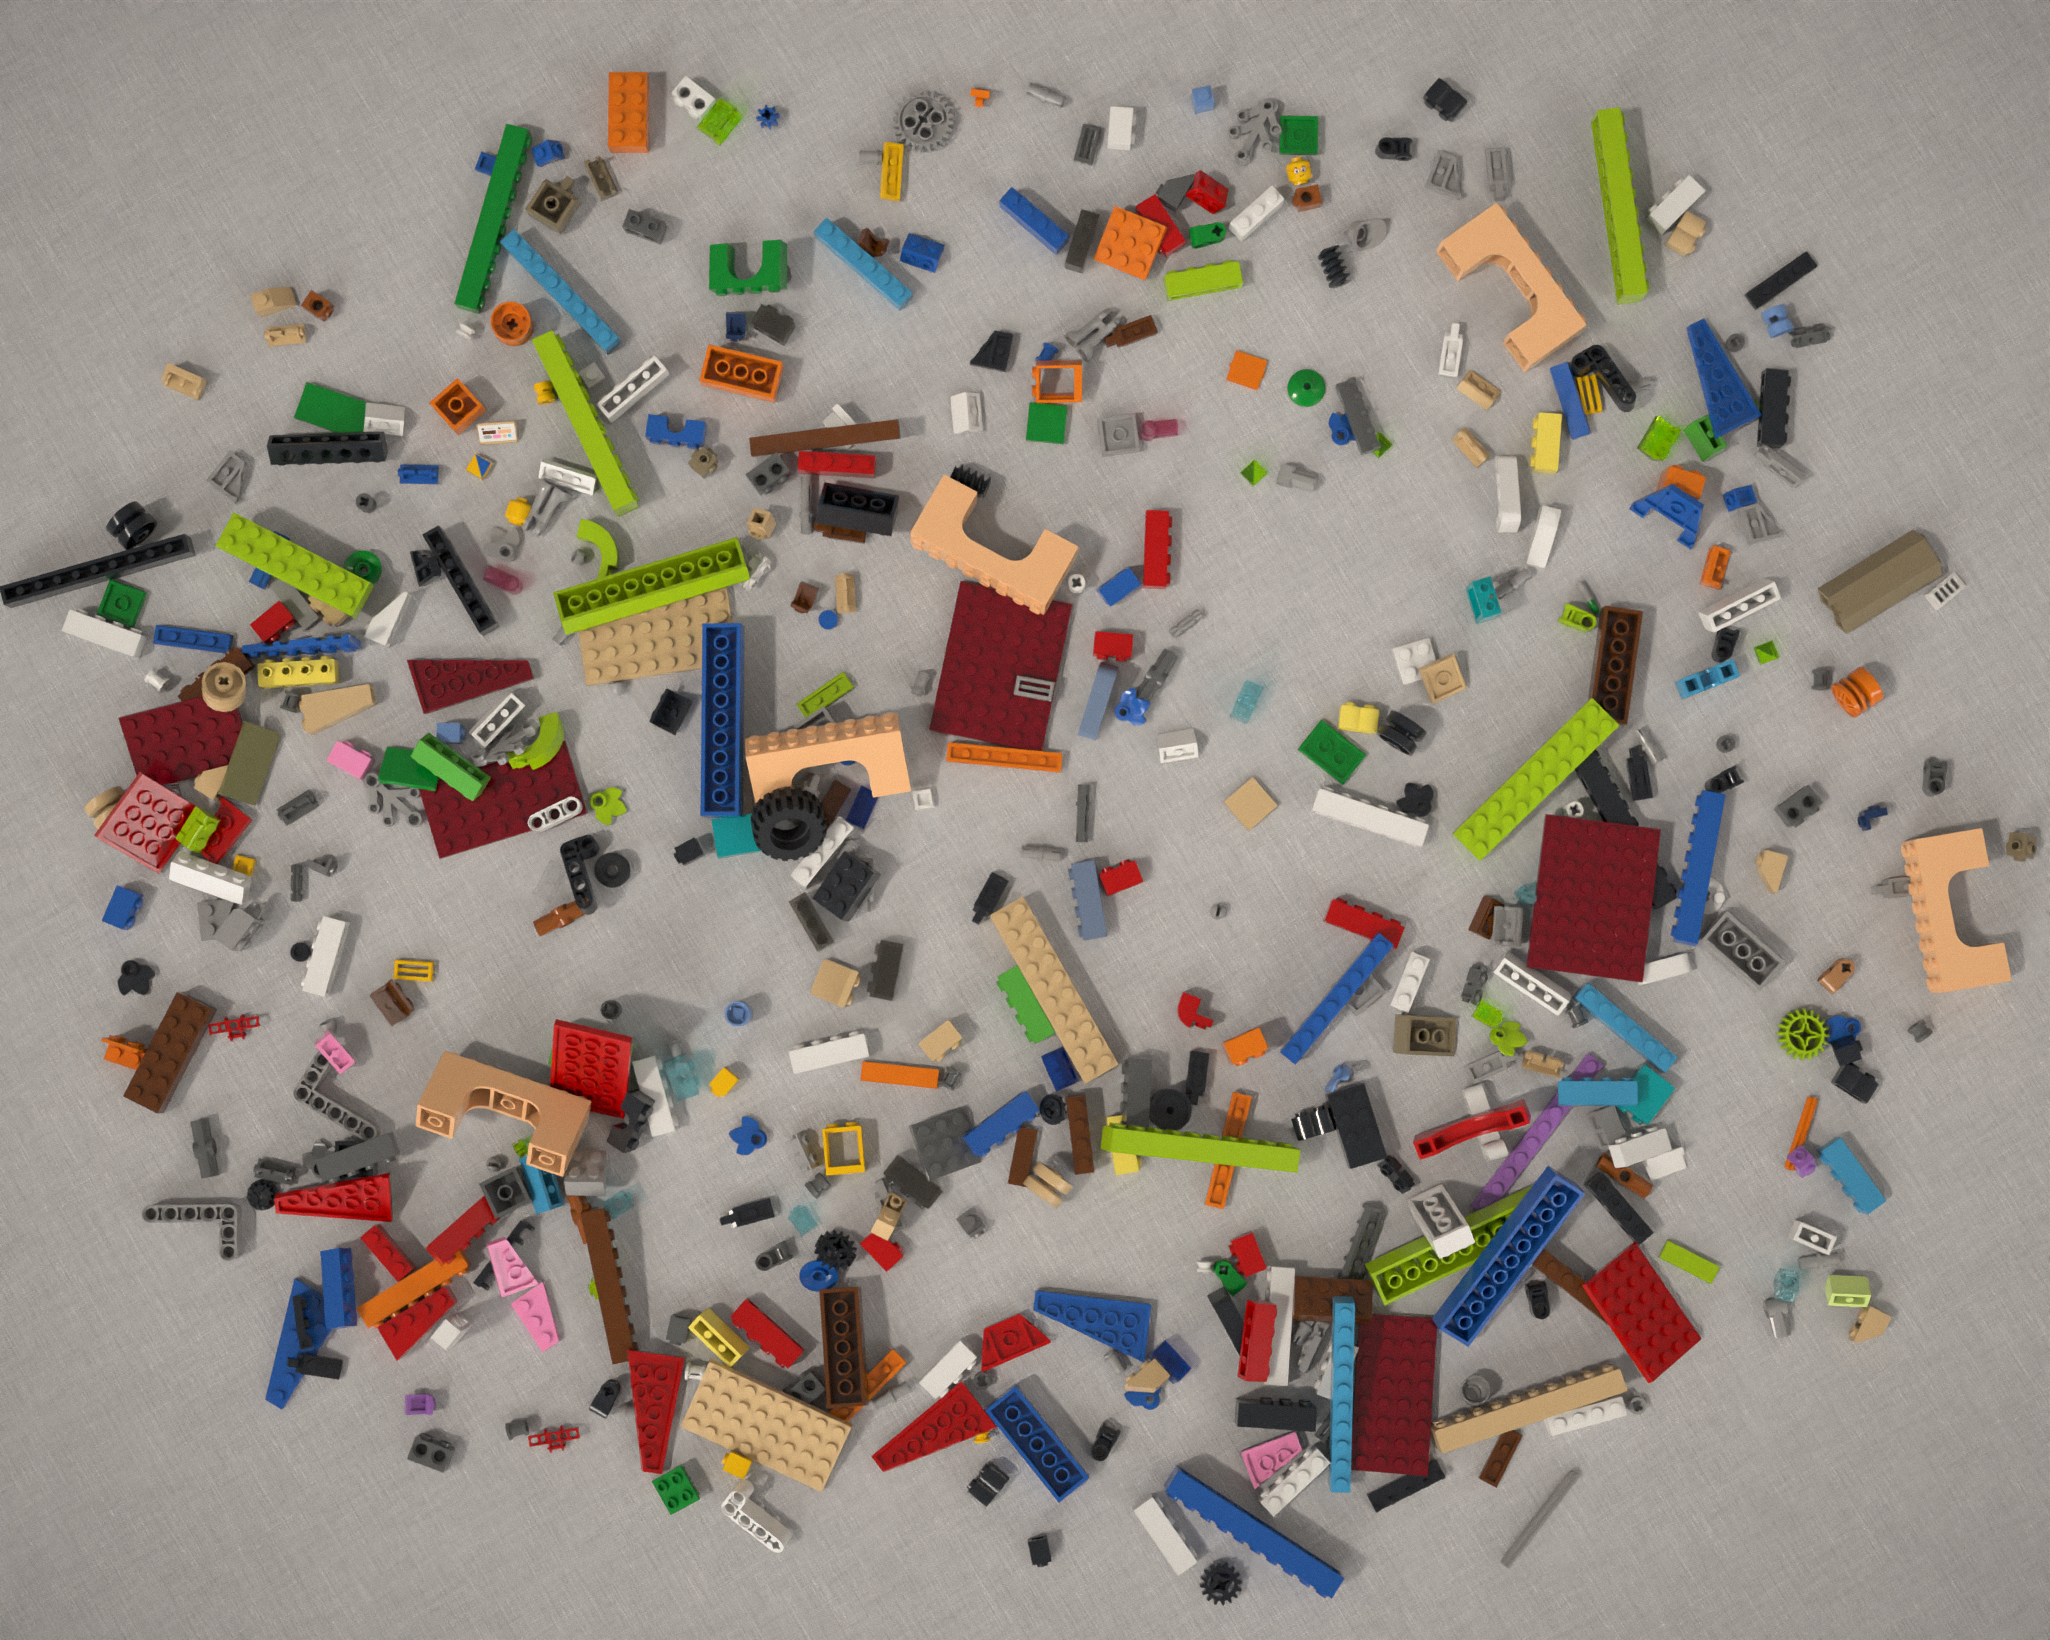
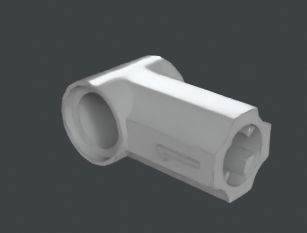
(1291, 477)
(1776, 1313)

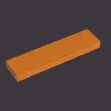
(899, 1075)

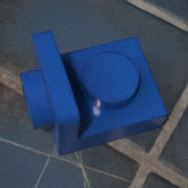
(1739, 498)

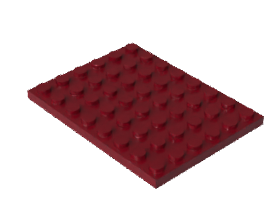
(985, 652)
(1593, 898)

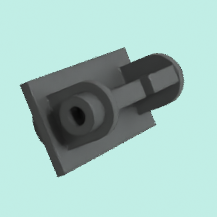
(1817, 333)
(297, 807)
(1474, 992)
(275, 1171)

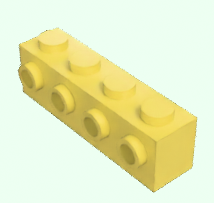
(298, 673)

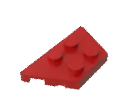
(1010, 1340)

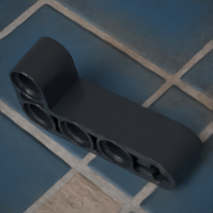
(1606, 379)
(581, 876)
(1228, 1316)

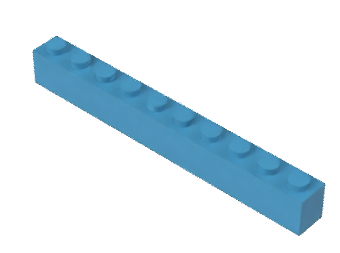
(1341, 1394)

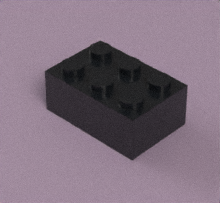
(846, 886)

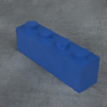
(1034, 221)
(1000, 1123)
(338, 1288)

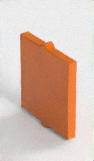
(1246, 370)

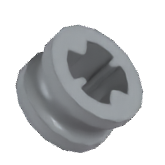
(1641, 1402)

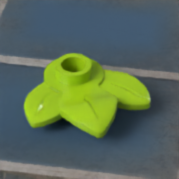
(610, 807)
(1510, 1037)

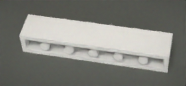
(1370, 818)
(1280, 1293)

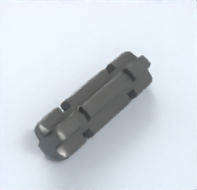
(296, 883)

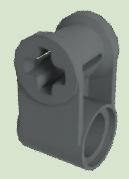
(1934, 773)
(774, 1256)

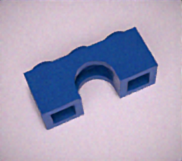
(692, 435)

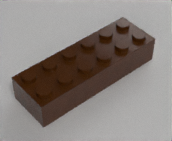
(1615, 661)
(170, 1052)
(844, 1347)

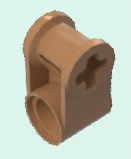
(1834, 978)

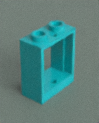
(1482, 605)

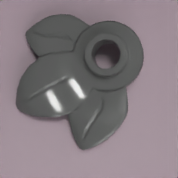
(319, 1150)

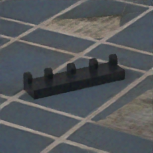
(512, 1238)
(1404, 1487)

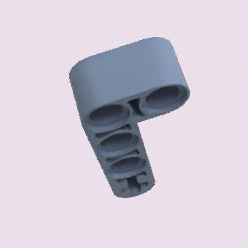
(1098, 701)

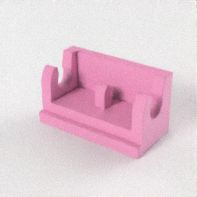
(334, 1052)

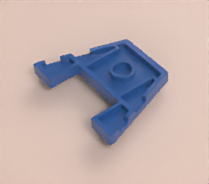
(1675, 506)

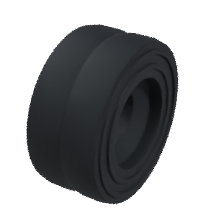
(617, 879)

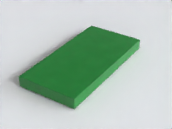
(330, 410)

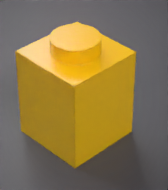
(723, 1082)
(736, 1464)

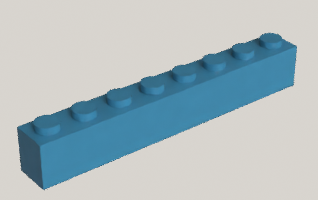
(560, 291)

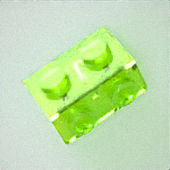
(1658, 439)

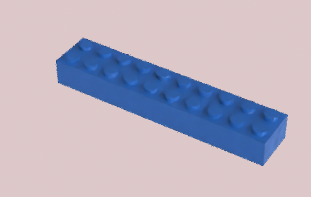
(722, 720)
(1508, 1256)
(1253, 1531)

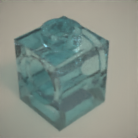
(610, 1204)
(1786, 1285)

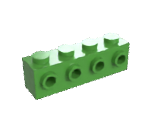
(450, 766)
(1023, 1000)

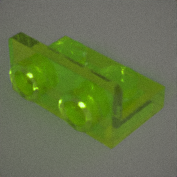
(720, 121)

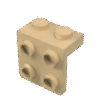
(835, 983)

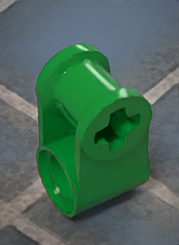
(1204, 234)
(1230, 1279)

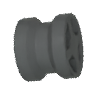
(1920, 1031)

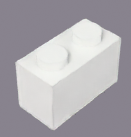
(1120, 128)
(1812, 1237)

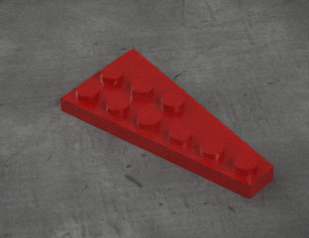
(352, 1199)
(654, 1392)

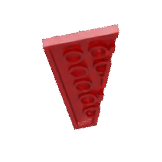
(944, 1424)

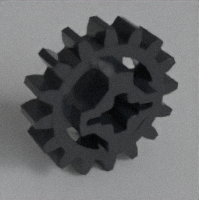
(844, 1250)
(1214, 1587)

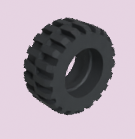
(786, 805)

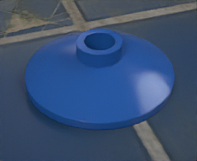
(817, 1277)

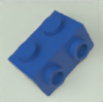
(921, 252)

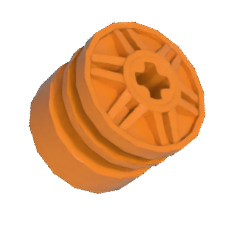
(506, 314)
(1857, 692)

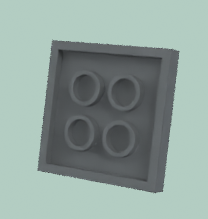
(941, 1144)

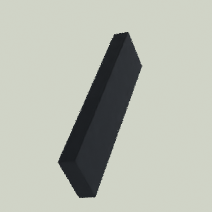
(1780, 280)

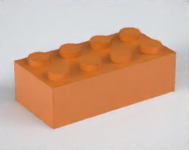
(628, 112)
(741, 373)

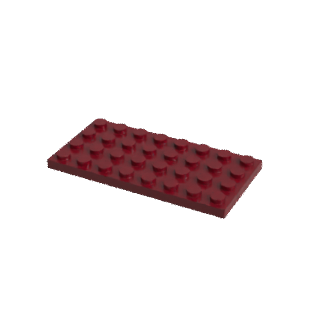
(502, 807)
(1393, 1395)

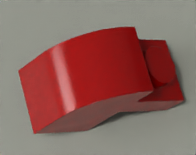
(1187, 1011)

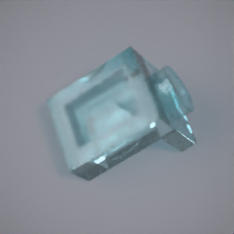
(802, 1219)

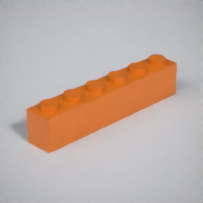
(410, 1288)

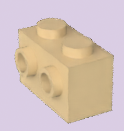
(940, 1041)

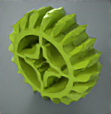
(1803, 1026)

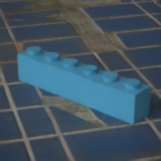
(863, 264)
(1624, 1027)

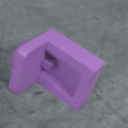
(1802, 1160)
(419, 1404)

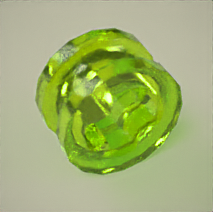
(520, 1148)

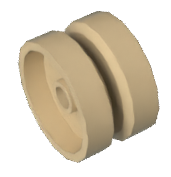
(223, 687)
(103, 804)
(1048, 1183)

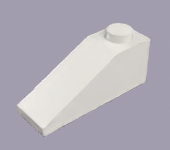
(1543, 536)
(385, 624)

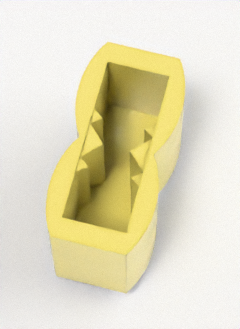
(1358, 718)

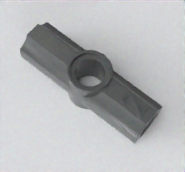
(1156, 675)
(204, 1148)

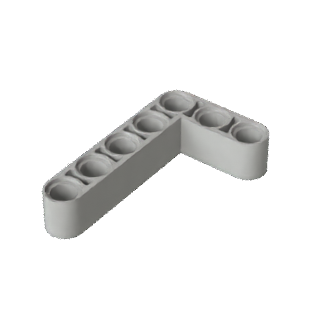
(330, 1103)
(202, 1216)

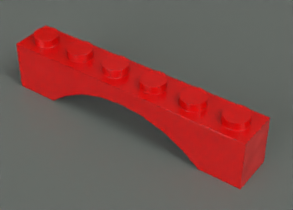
(1446, 1136)

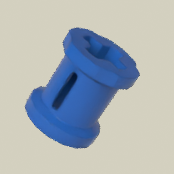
(1047, 352)

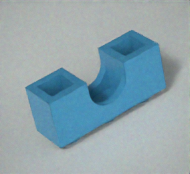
(1707, 679)

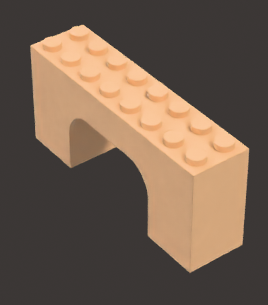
(1497, 241)
(1027, 581)
(870, 741)
(1947, 960)
(466, 1084)

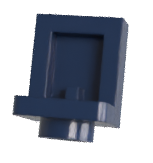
(735, 326)
(1873, 812)

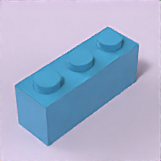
(542, 1188)

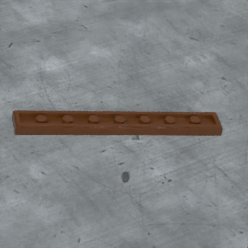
(825, 438)

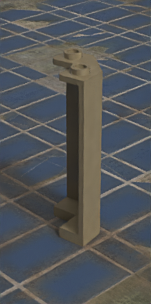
(1880, 581)

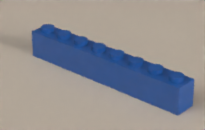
(1698, 869)
(1336, 998)

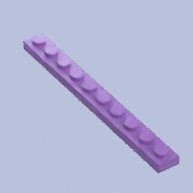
(1531, 1141)

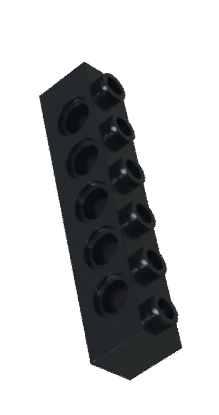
(335, 443)
(461, 580)

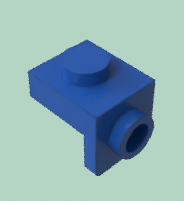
(547, 152)

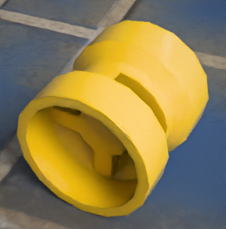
(544, 392)

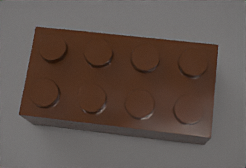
(1315, 1298)

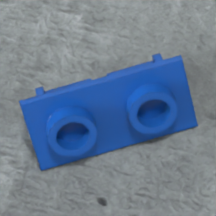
(418, 474)

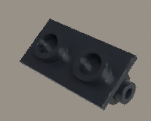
(1401, 1181)

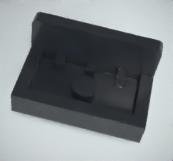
(670, 711)

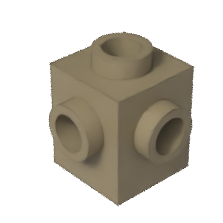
(704, 468)
(2021, 846)

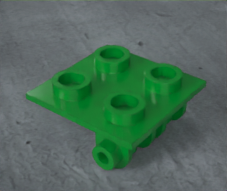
(676, 1489)

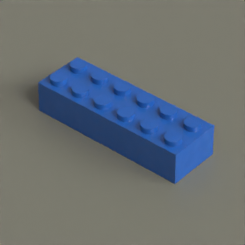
(1037, 1443)

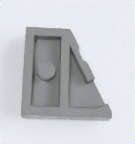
(1444, 175)
(229, 476)
(1758, 525)
(212, 916)

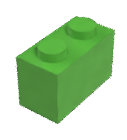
(1703, 440)

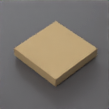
(1442, 678)
(1250, 804)

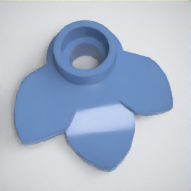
(1341, 1073)

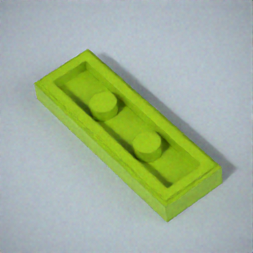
(825, 694)
(1688, 1262)

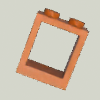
(1058, 397)

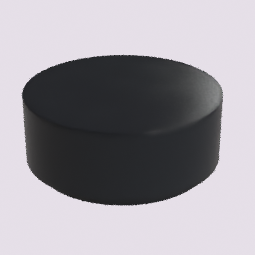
(300, 952)

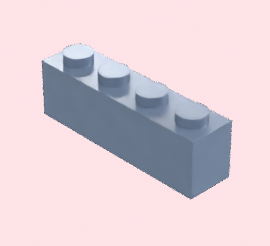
(1088, 900)

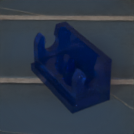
(862, 808)
(1059, 1069)
(1170, 1361)

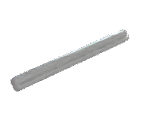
(1539, 1519)

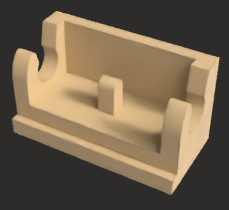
(183, 381)

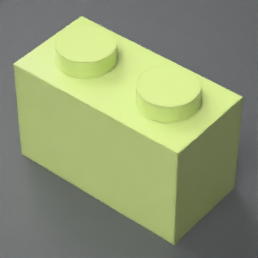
(1847, 1291)

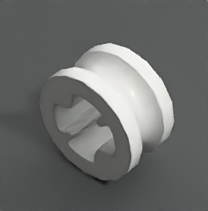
(465, 331)
(1205, 1266)

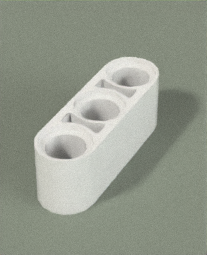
(545, 814)
(1666, 968)

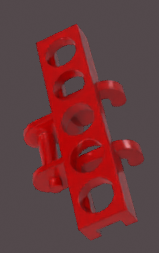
(243, 1020)
(560, 1439)

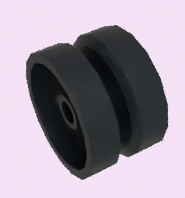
(131, 525)
(1401, 733)
(1180, 1106)

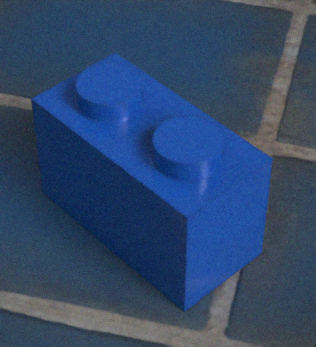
(123, 908)

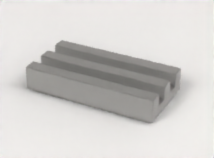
(1037, 681)

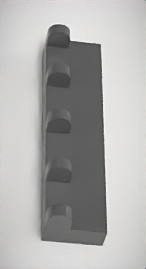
(1358, 416)
(1362, 1243)

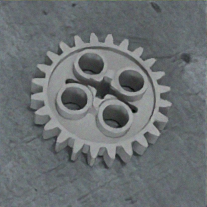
(909, 113)

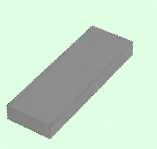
(295, 604)

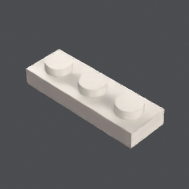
(567, 476)

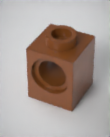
(1311, 191)
(312, 300)

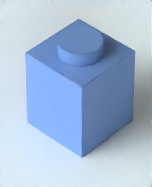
(1202, 99)
(451, 733)

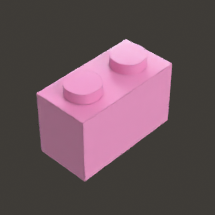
(350, 760)

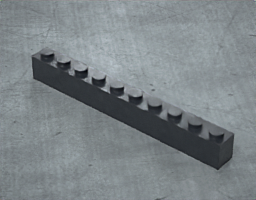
(97, 571)
(1615, 810)

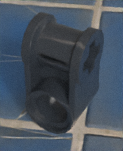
(1398, 149)
(1725, 640)
(1726, 779)
(1538, 1298)
(604, 1400)
(1104, 1440)

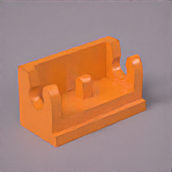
(1715, 567)

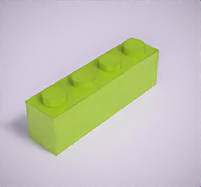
(1202, 280)

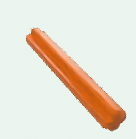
(1802, 1128)

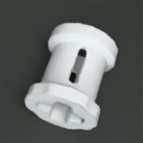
(1077, 589)
(157, 680)
(1578, 807)
(694, 1371)

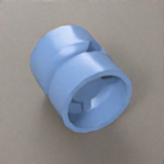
(1779, 327)
(738, 1013)

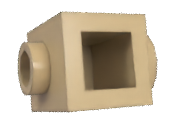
(760, 524)

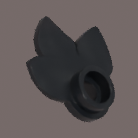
(1414, 797)
(137, 980)

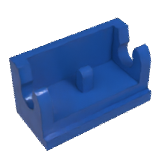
(1118, 586)

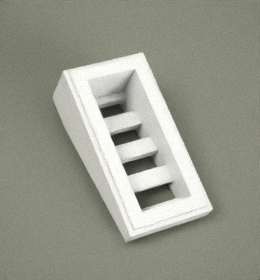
(1932, 598)

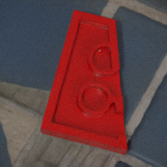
(229, 829)

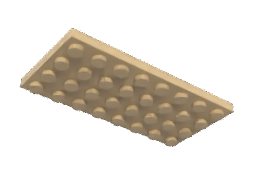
(652, 641)
(766, 1425)

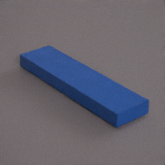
(1570, 400)
(192, 639)

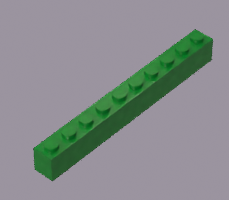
(493, 218)

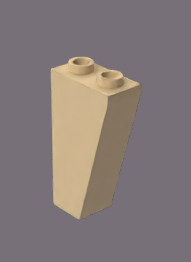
(333, 706)

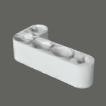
(1507, 494)
(1491, 1144)
(755, 1519)

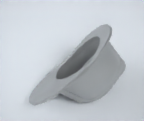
(1366, 234)

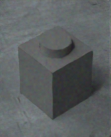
(678, 1329)

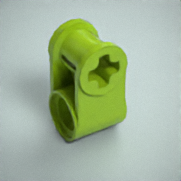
(1575, 618)

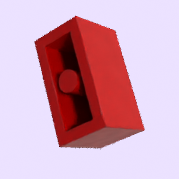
(274, 623)
(1112, 646)
(1120, 878)
(883, 1251)
(1247, 1253)

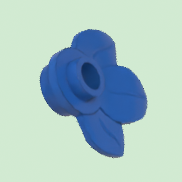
(1340, 425)
(1134, 706)
(1839, 1027)
(745, 1136)
(1140, 1399)

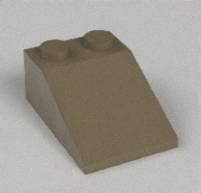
(1424, 1035)

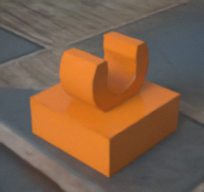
(980, 94)

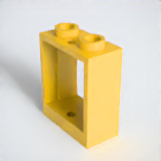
(845, 1169)

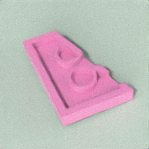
(508, 1268)
(537, 1316)
(1270, 1456)

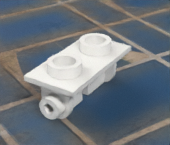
(760, 565)

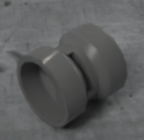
(608, 1008)
(817, 1186)

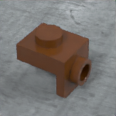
(872, 244)
(804, 597)

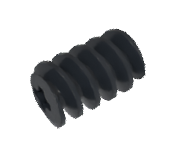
(1333, 267)
(971, 480)

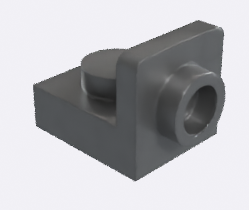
(318, 866)
(971, 1223)

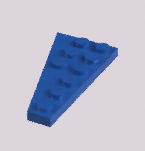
(1723, 390)
(308, 645)
(1109, 1321)
(284, 1378)

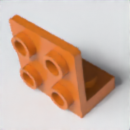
(122, 1052)

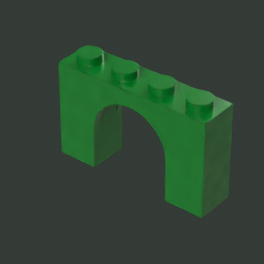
(770, 277)

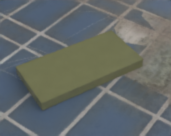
(249, 763)

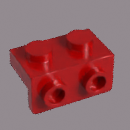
(1208, 193)

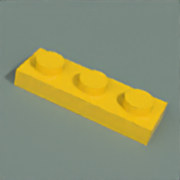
(891, 171)

